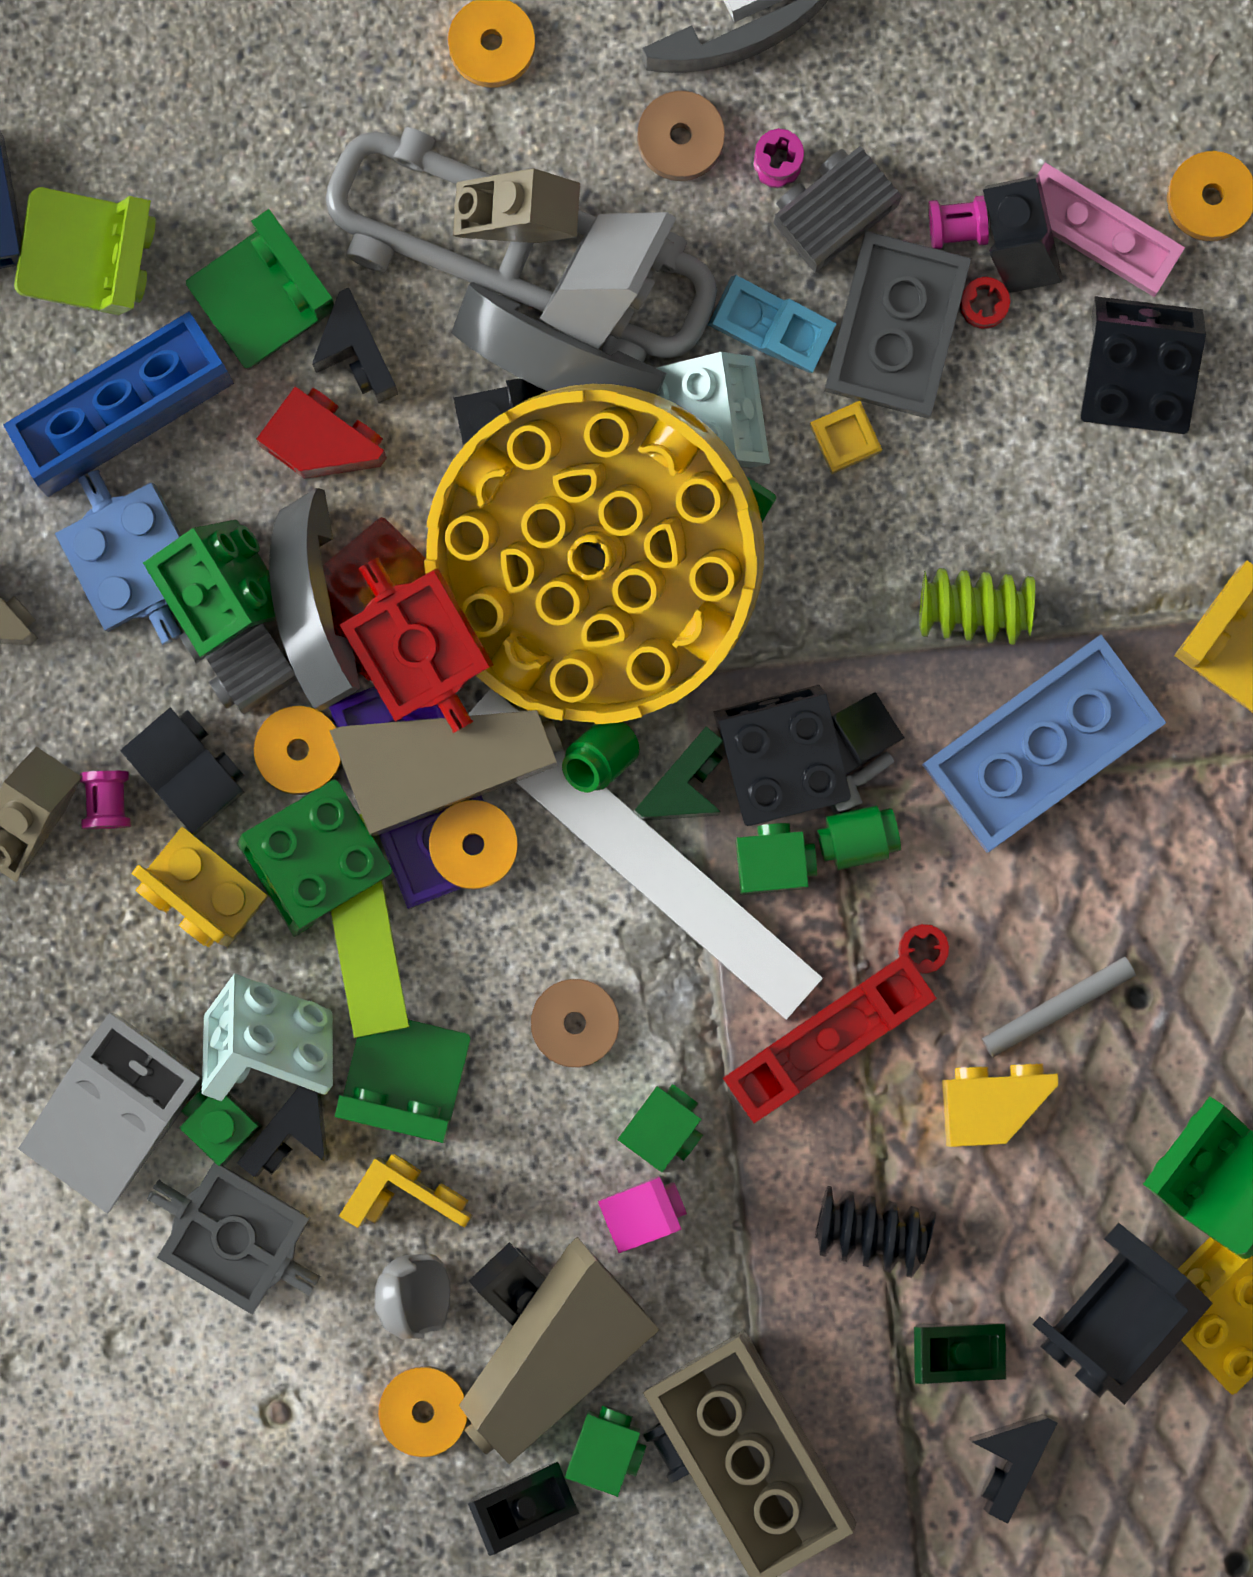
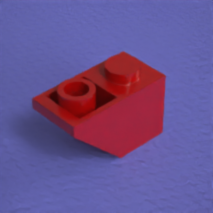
(316, 441)

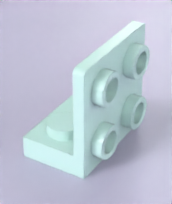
(725, 397)
(266, 1032)

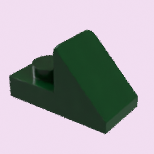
(673, 794)
(959, 1352)

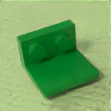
(261, 293)
(214, 583)
(313, 856)
(406, 1080)

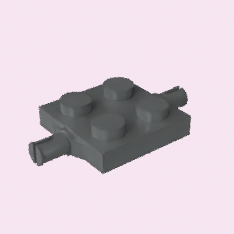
(233, 1237)

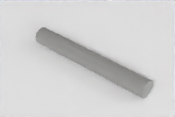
(1058, 1007)

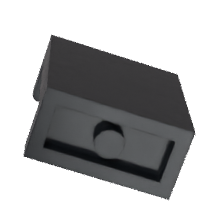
(1125, 1319)

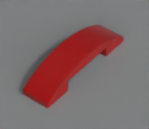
(829, 1038)

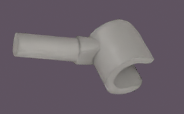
(860, 778)

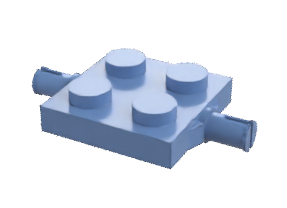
(110, 552)

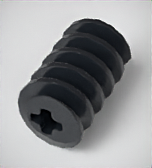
(873, 1232)

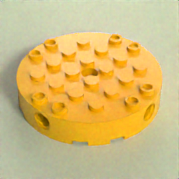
(674, 537)

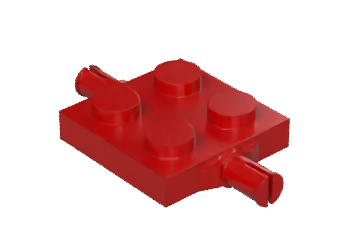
(416, 644)

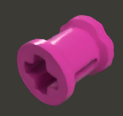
(767, 147)
(958, 222)
(105, 800)

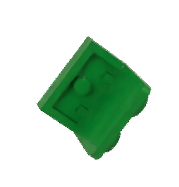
(1210, 1177)

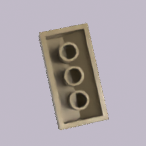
(750, 1458)

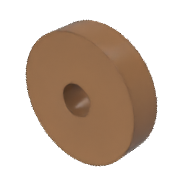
(685, 111)
(571, 997)

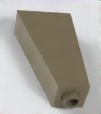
(424, 767)
(554, 1354)

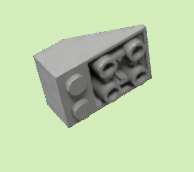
(110, 1111)

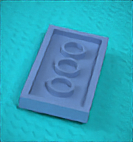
(1044, 743)

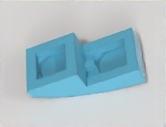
(772, 324)

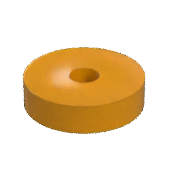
(496, 66)
(1214, 171)
(274, 741)
(467, 819)
(397, 1416)

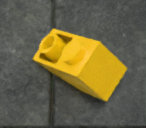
(992, 1108)

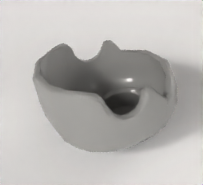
(413, 1296)

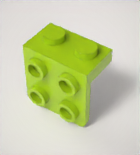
(84, 250)

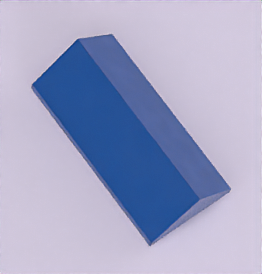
(118, 404)

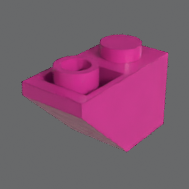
(642, 1213)

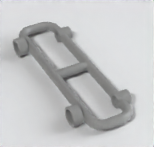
(376, 243)

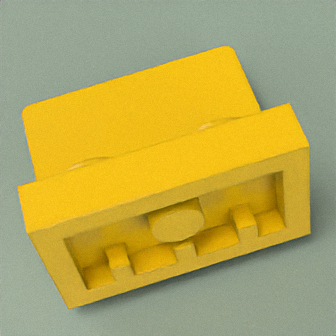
(1223, 639)
(201, 888)
(373, 1197)
(1225, 1331)

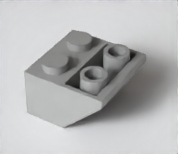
(609, 275)

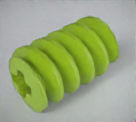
(977, 605)

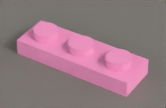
(1107, 232)

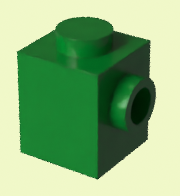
(774, 860)
(218, 1126)
(663, 1128)
(606, 1451)

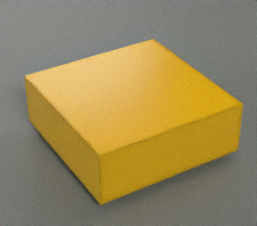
(845, 437)

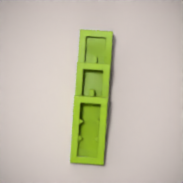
(370, 963)

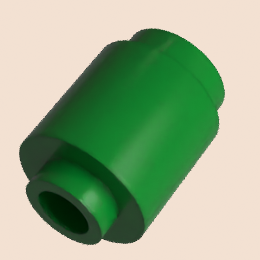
(600, 756)
(859, 837)

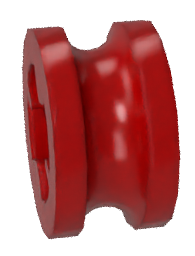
(1000, 309)
(920, 932)

